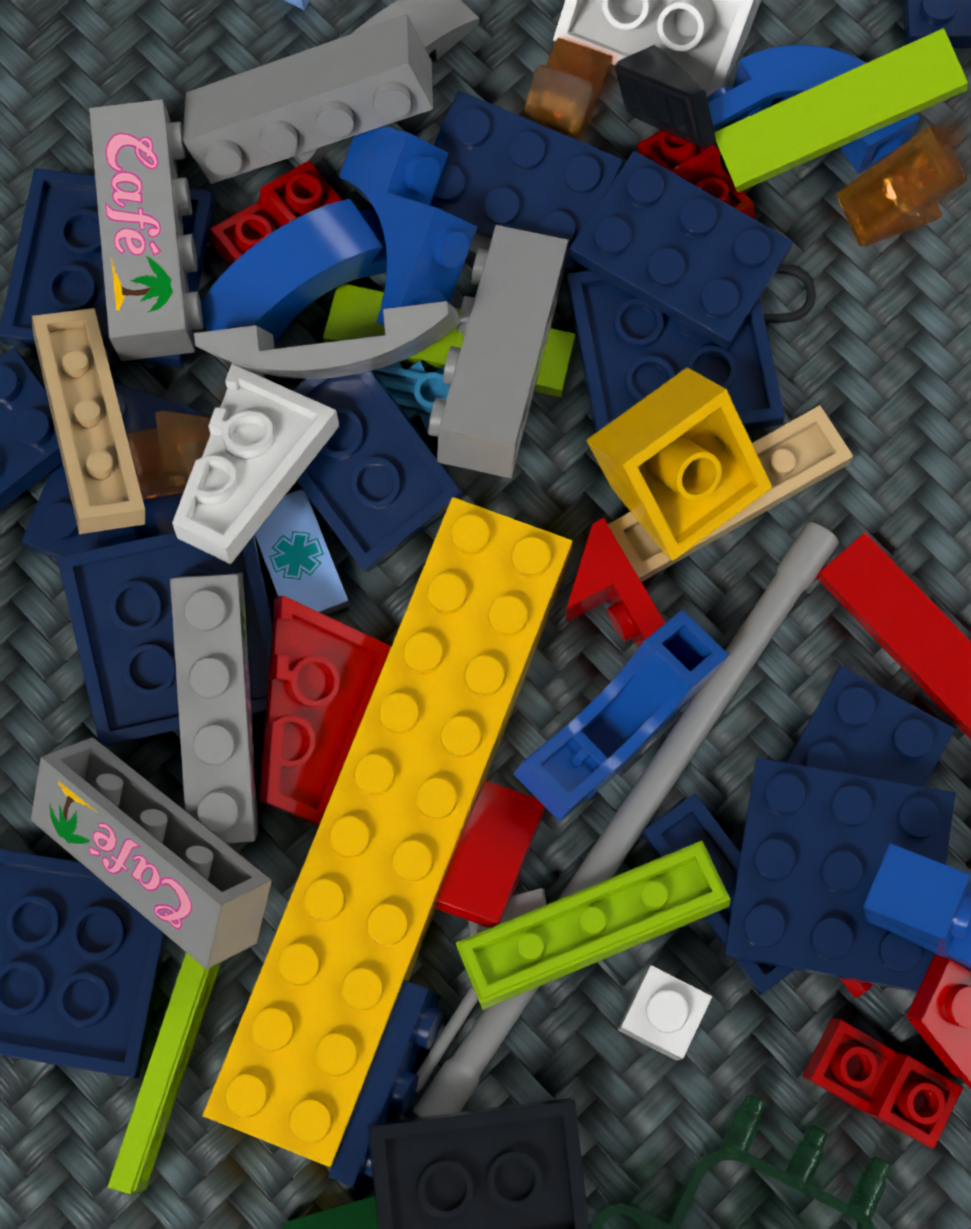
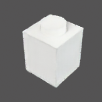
(664, 1013)

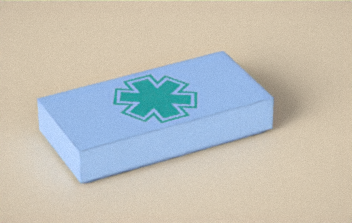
(299, 556)

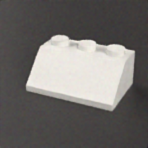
(695, 34)

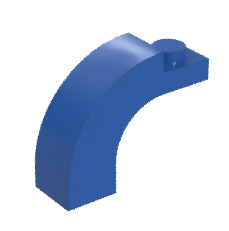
(789, 70)
(296, 268)
(623, 716)

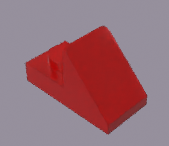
(607, 576)

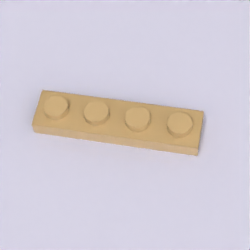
(88, 421)
(792, 460)

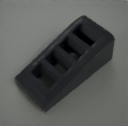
(665, 96)

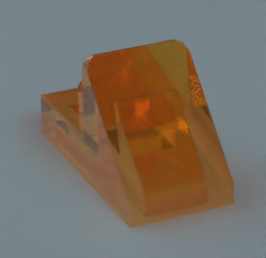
(568, 88)
(902, 188)
(168, 453)

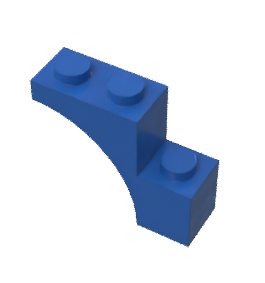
(421, 241)
(923, 903)

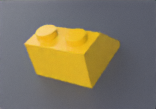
(681, 461)

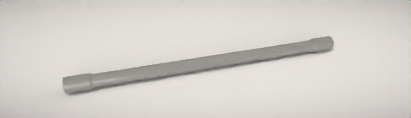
(794, 575)

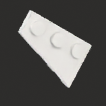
(251, 460)

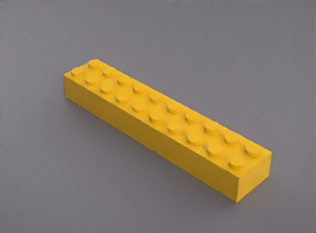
(390, 832)

